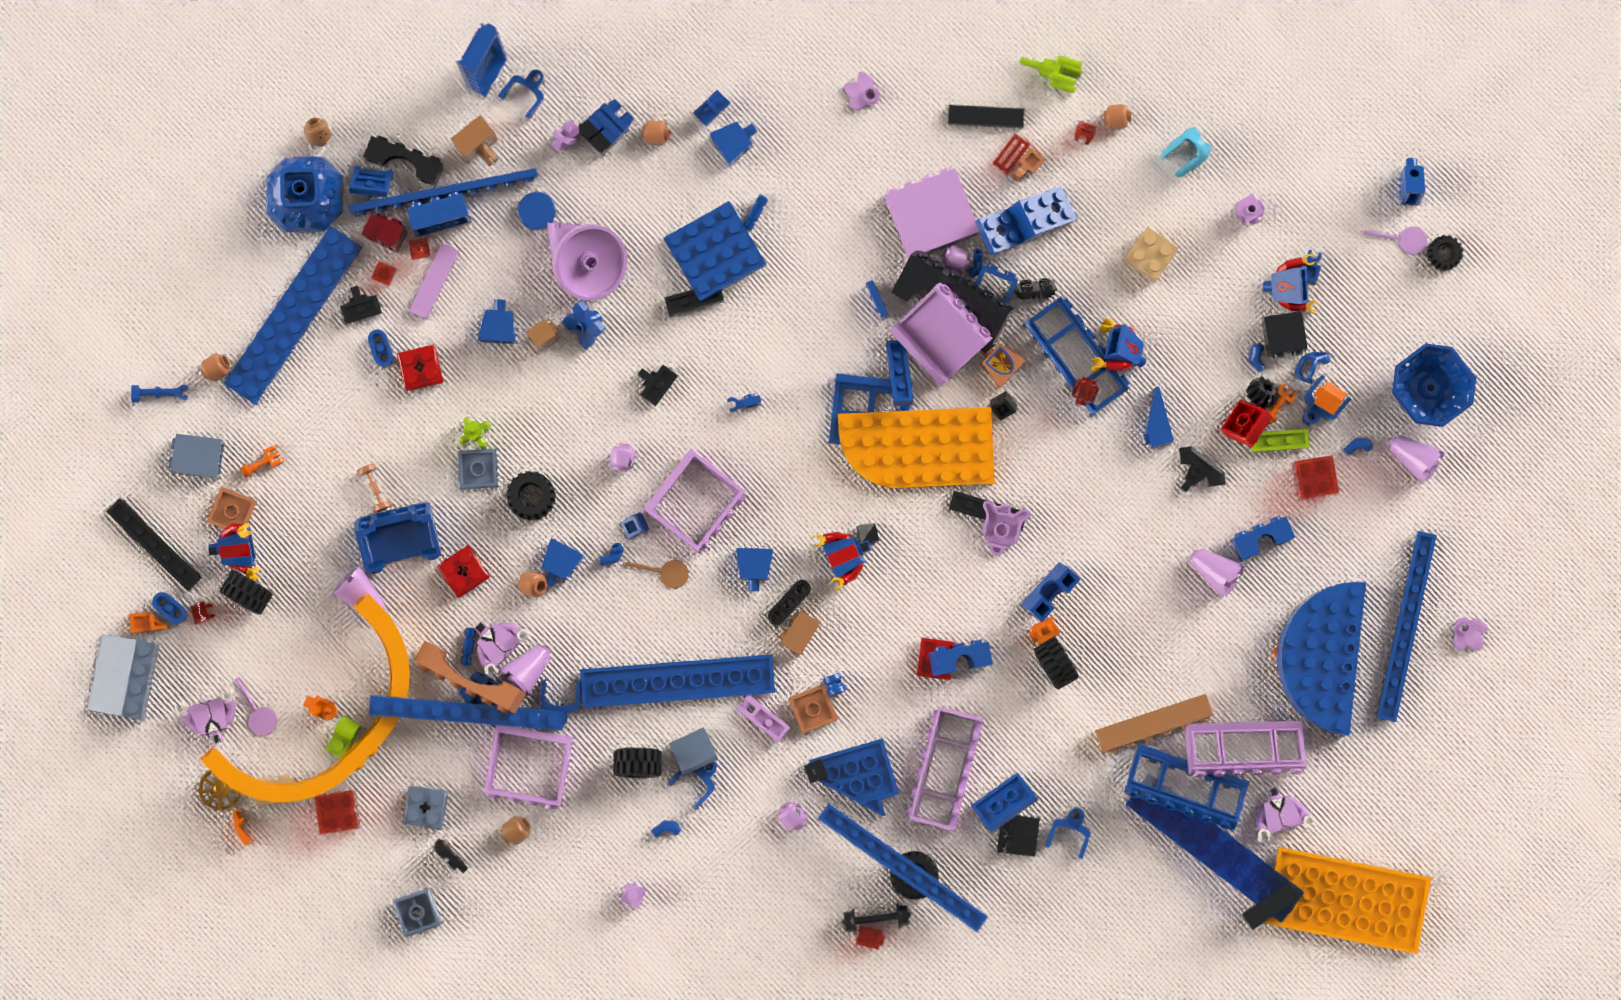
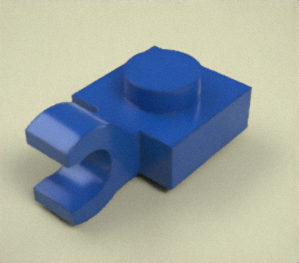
(749, 401)

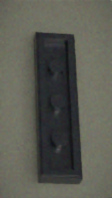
(986, 116)
(971, 506)

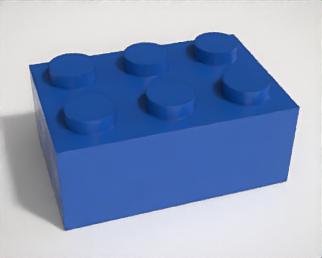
(439, 214)

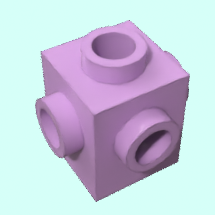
(1247, 204)

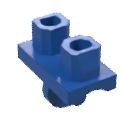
(711, 108)

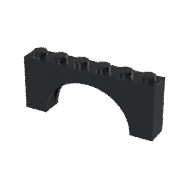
(925, 272)

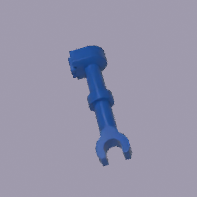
(136, 392)

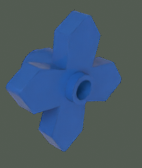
(586, 322)

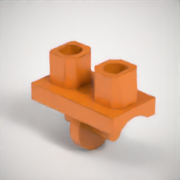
(321, 707)

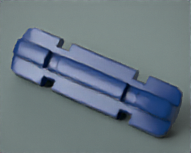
(755, 212)
(468, 645)

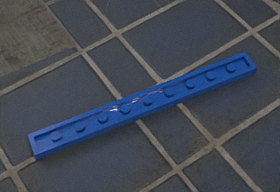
(470, 186)
(1406, 626)
(465, 712)
(903, 867)

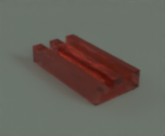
(1002, 166)

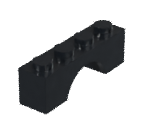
(381, 152)

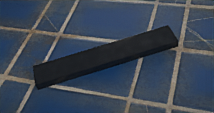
(154, 544)

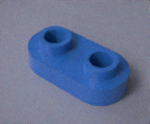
(381, 348)
(170, 608)

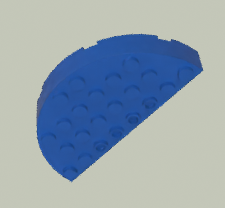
(1321, 656)

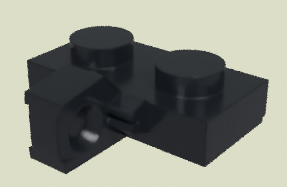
(360, 307)
(656, 383)
(445, 851)

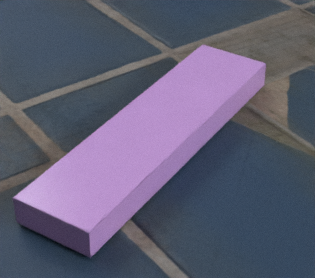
(434, 281)

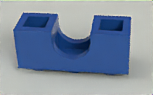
(1278, 530)
(1057, 581)
(976, 654)

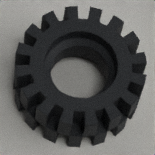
(1436, 260)

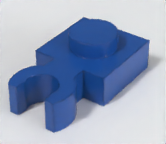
(1313, 270)

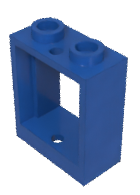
(992, 269)

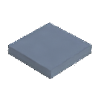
(478, 469)
(693, 751)

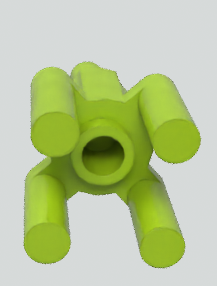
(1055, 71)
(474, 432)

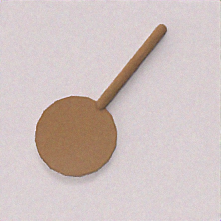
(673, 573)

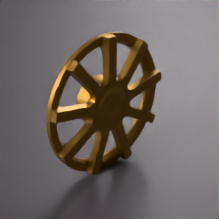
(219, 789)

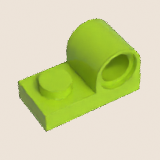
(344, 736)

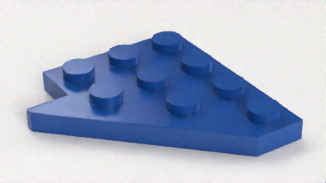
(861, 774)

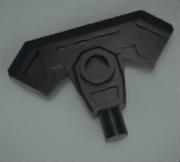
(1199, 469)

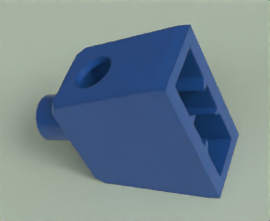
(733, 141)
(1412, 183)
(498, 325)
(560, 562)
(754, 565)

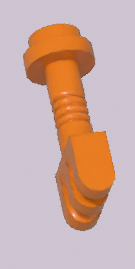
(1281, 400)
(269, 458)

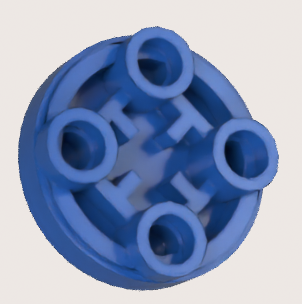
(536, 210)

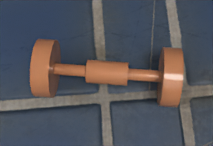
(366, 470)

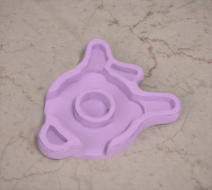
(1001, 526)

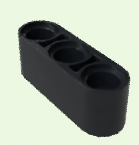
(791, 593)

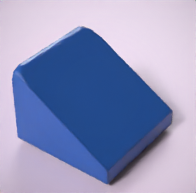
(634, 525)

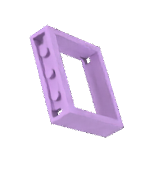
(670, 482)
(530, 799)

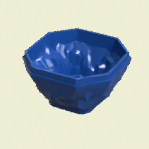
(314, 207)
(1446, 373)

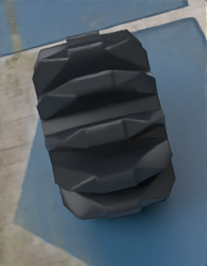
(1262, 392)

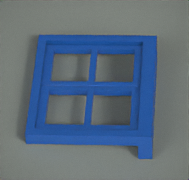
(859, 383)

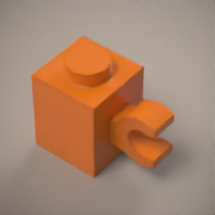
(1329, 397)
(1044, 631)

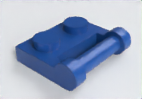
(370, 182)

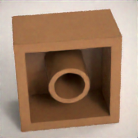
(475, 141)

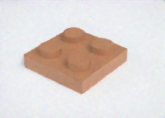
(231, 508)
(813, 709)

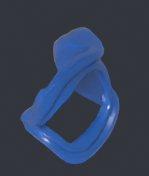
(1316, 357)

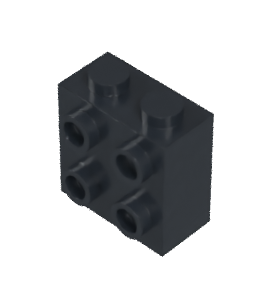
(1284, 334)

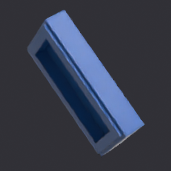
(875, 296)

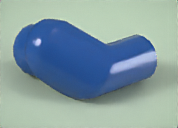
(977, 263)
(1254, 356)
(1358, 443)
(614, 556)
(666, 826)

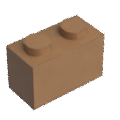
(543, 335)
(799, 633)

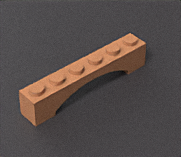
(505, 695)

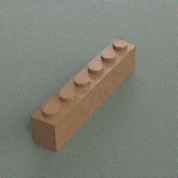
(1153, 723)

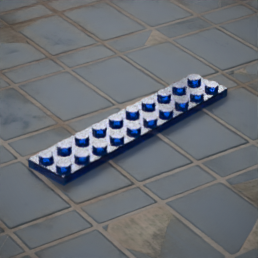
(1217, 852)

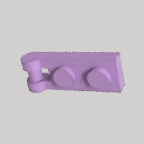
(763, 718)

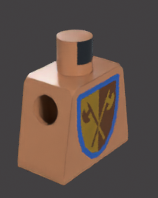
(1001, 364)

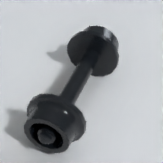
(901, 915)

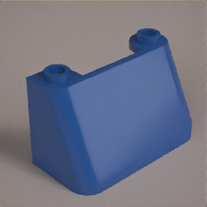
(397, 536)

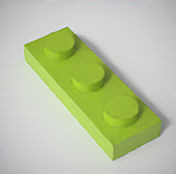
(1282, 440)

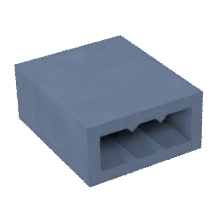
(196, 456)

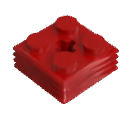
(430, 374)
(1246, 423)
(451, 568)

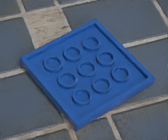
(714, 251)

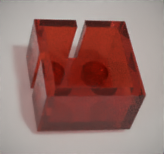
(1315, 478)
(337, 812)

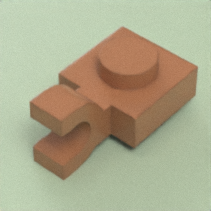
(1030, 162)

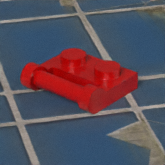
(924, 666)

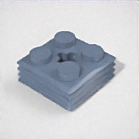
(432, 818)
(406, 905)

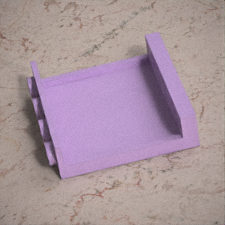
(932, 212)
(941, 334)

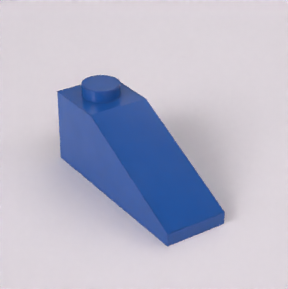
(1157, 427)

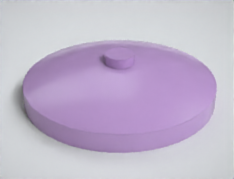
(590, 262)

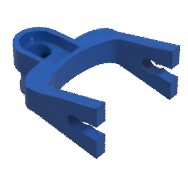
(529, 82)
(1316, 411)
(566, 708)
(704, 775)
(1074, 823)

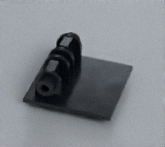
(1044, 285)
(1019, 836)

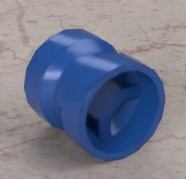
(834, 684)

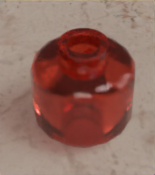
(1085, 391)

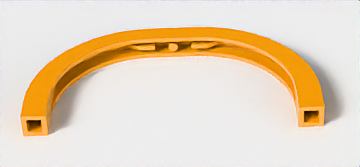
(354, 758)

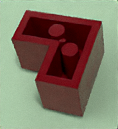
(385, 232)

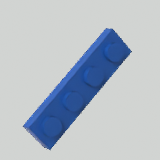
(899, 373)

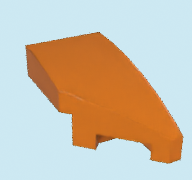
(145, 623)
(239, 821)

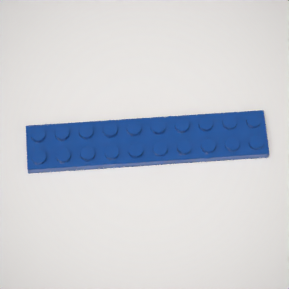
(293, 315)
(677, 681)

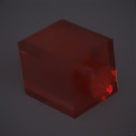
(870, 937)

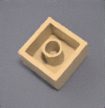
(1151, 254)

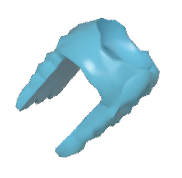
(1193, 137)

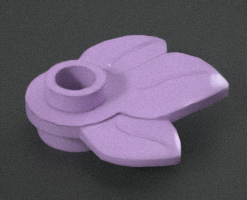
(859, 90)
(1471, 635)

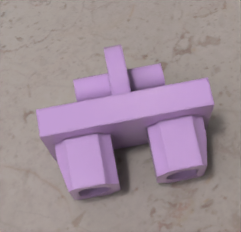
(565, 136)

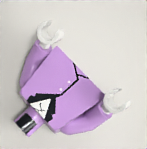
(498, 643)
(209, 716)
(1280, 814)

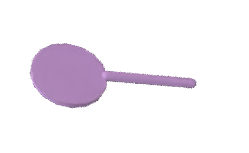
(1411, 240)
(262, 719)

